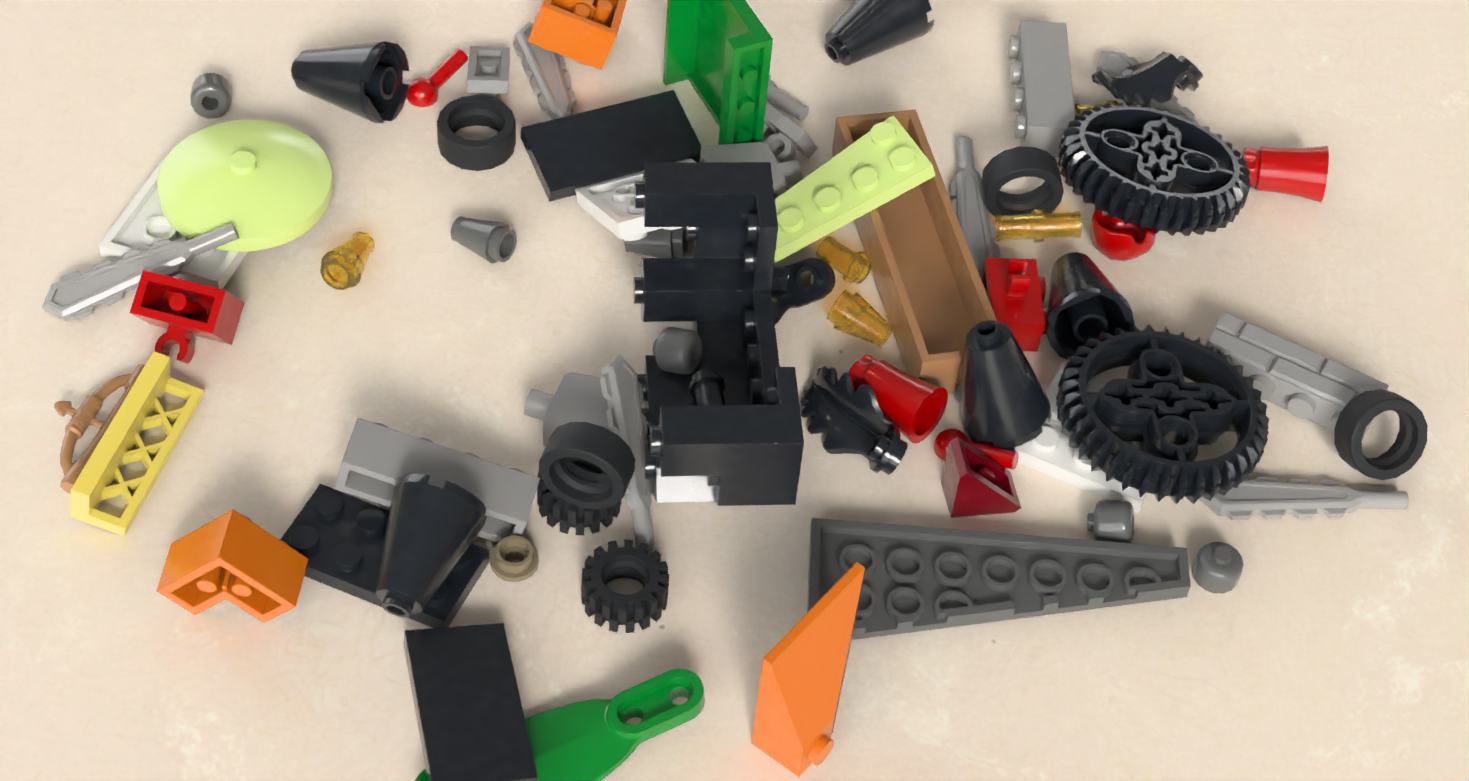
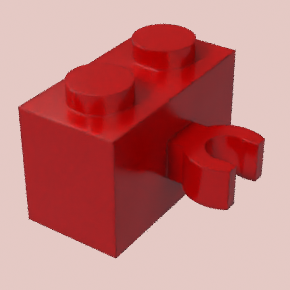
(1017, 298)
(185, 311)

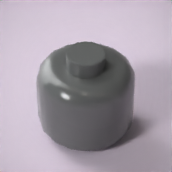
(211, 95)
(678, 350)
(1112, 521)
(1217, 567)

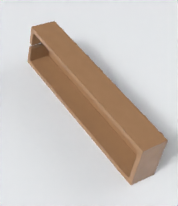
(921, 264)

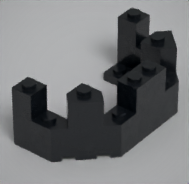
(755, 441)

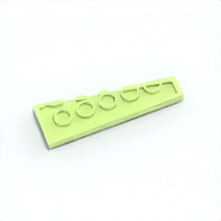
(849, 186)

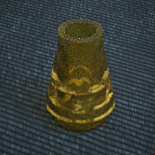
(346, 262)
(859, 319)

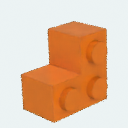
(578, 28)
(235, 563)

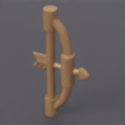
(83, 418)

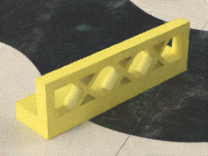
(121, 436)

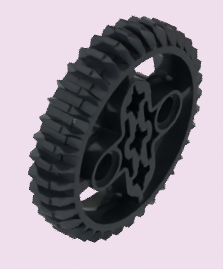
(1153, 169)
(1162, 413)

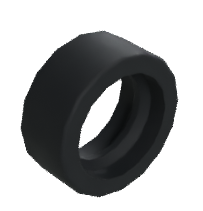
(481, 153)
(1022, 163)
(597, 446)
(1404, 451)

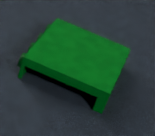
(725, 59)

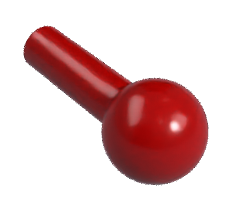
(424, 91)
(1003, 457)

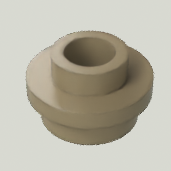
(511, 549)

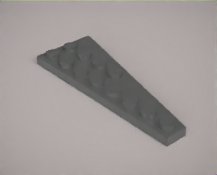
(966, 577)

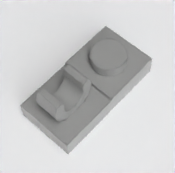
(488, 70)
(786, 134)

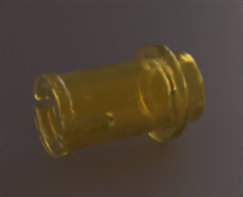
(852, 265)

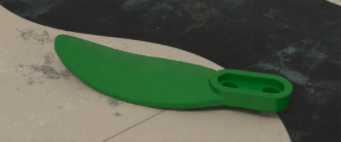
(592, 736)

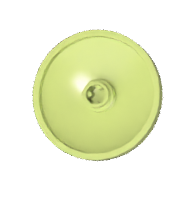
(246, 174)

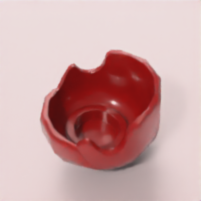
(1120, 240)

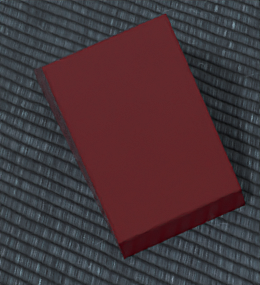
(976, 483)

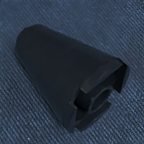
(875, 27)
(356, 78)
(1082, 304)
(1000, 389)
(424, 540)

